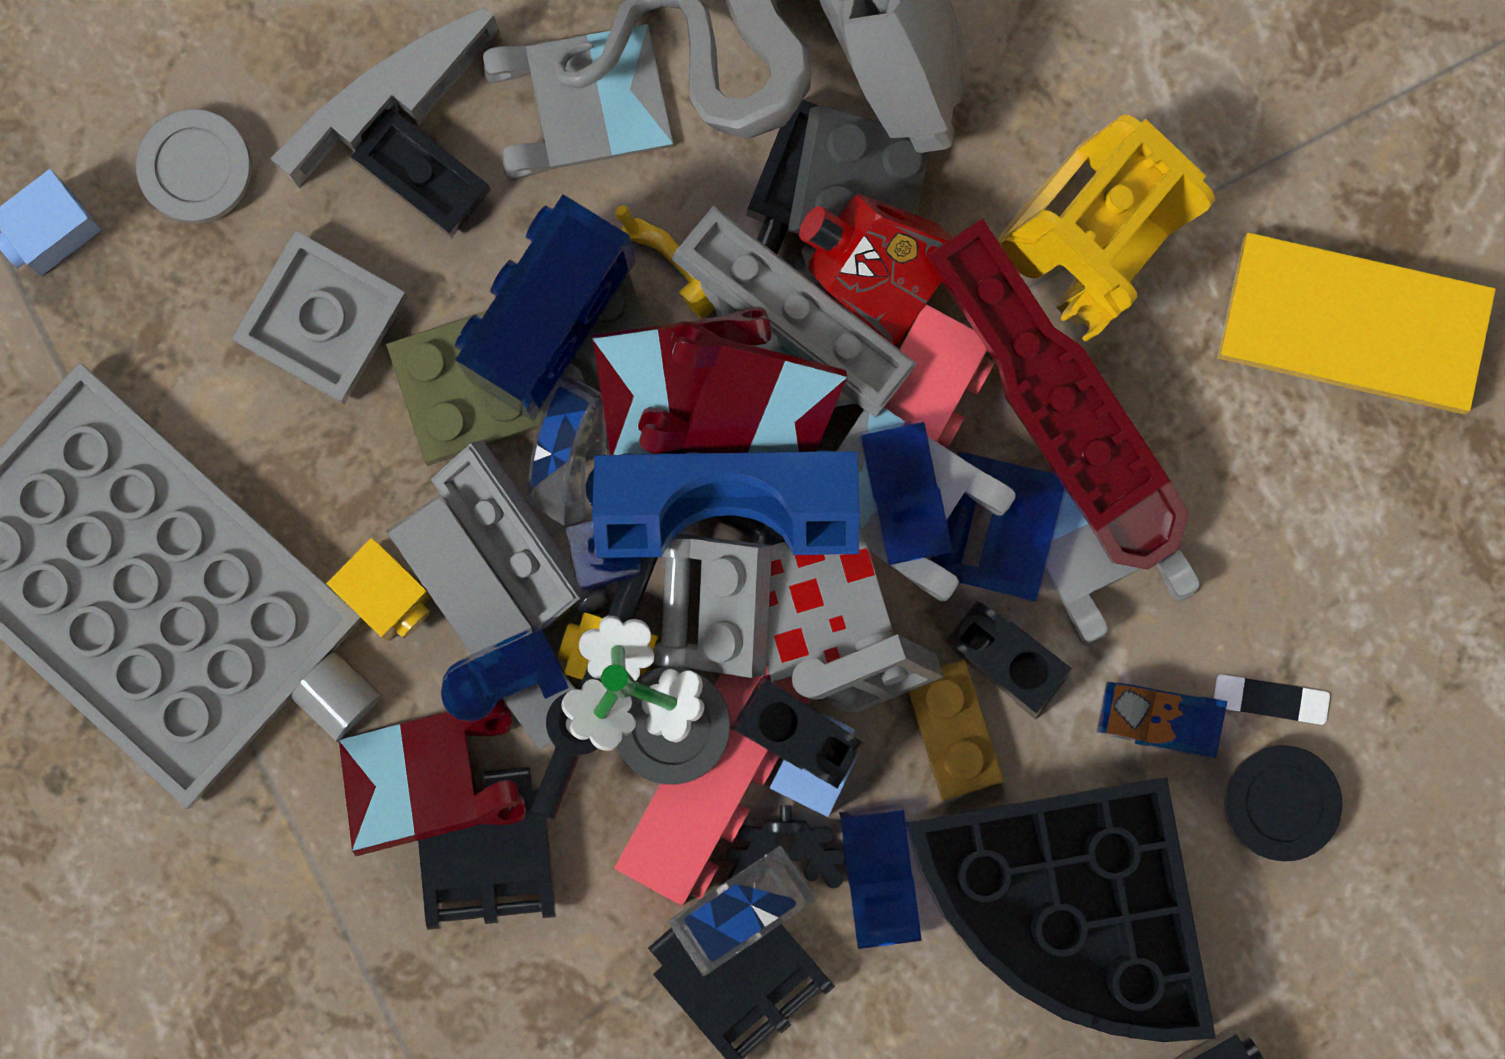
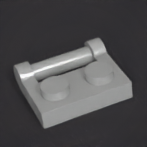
(730, 610)
(873, 674)

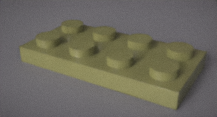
(454, 412)

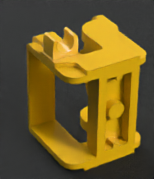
(1115, 222)

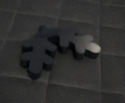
(807, 841)

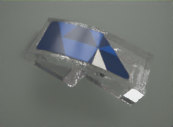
(567, 436)
(741, 910)

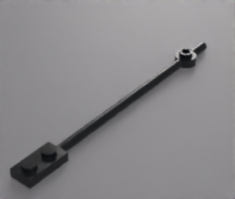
(773, 207)

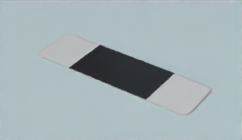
(1273, 699)

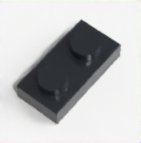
(420, 172)

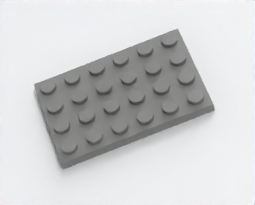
(150, 589)

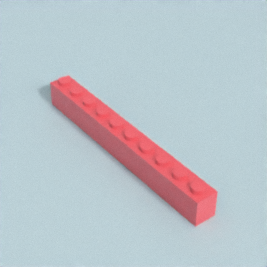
(688, 819)

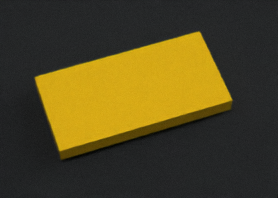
(1356, 323)

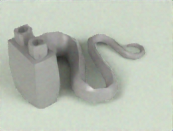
(900, 51)

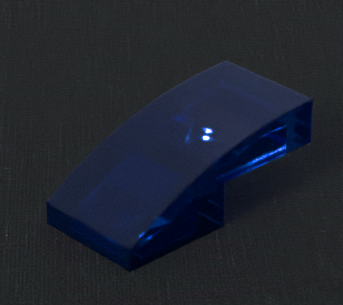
(905, 492)
(880, 876)

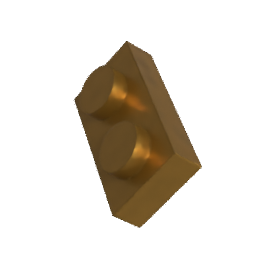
(955, 733)

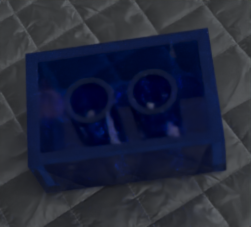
(545, 305)

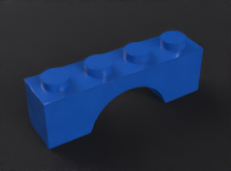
(653, 497)

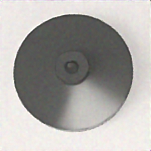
(680, 761)

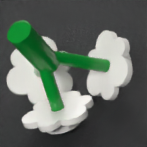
(615, 658)

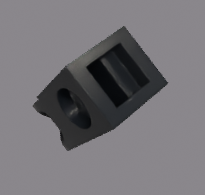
(1009, 658)
(797, 733)

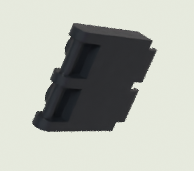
(490, 864)
(741, 988)

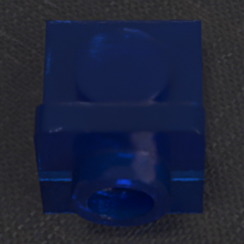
(594, 571)

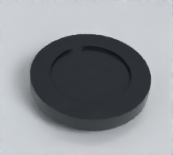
(1283, 803)

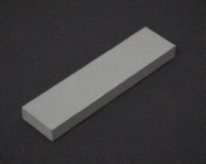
(798, 311)

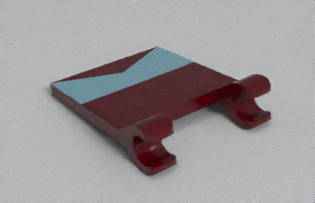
(640, 372)
(747, 401)
(421, 782)

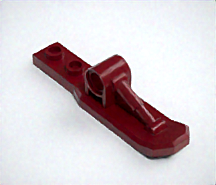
(1064, 404)

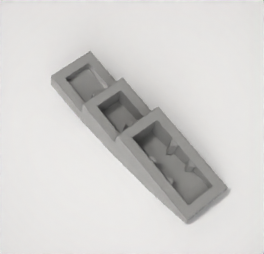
(405, 81)
(469, 597)

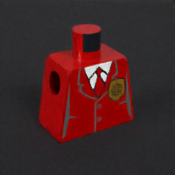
(875, 261)

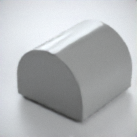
(335, 696)

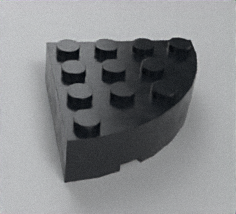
(1076, 906)

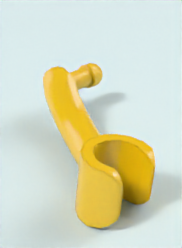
(660, 240)

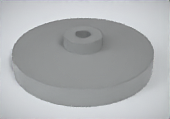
(193, 166)

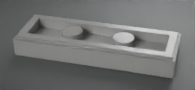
(509, 535)

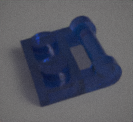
(1015, 542)

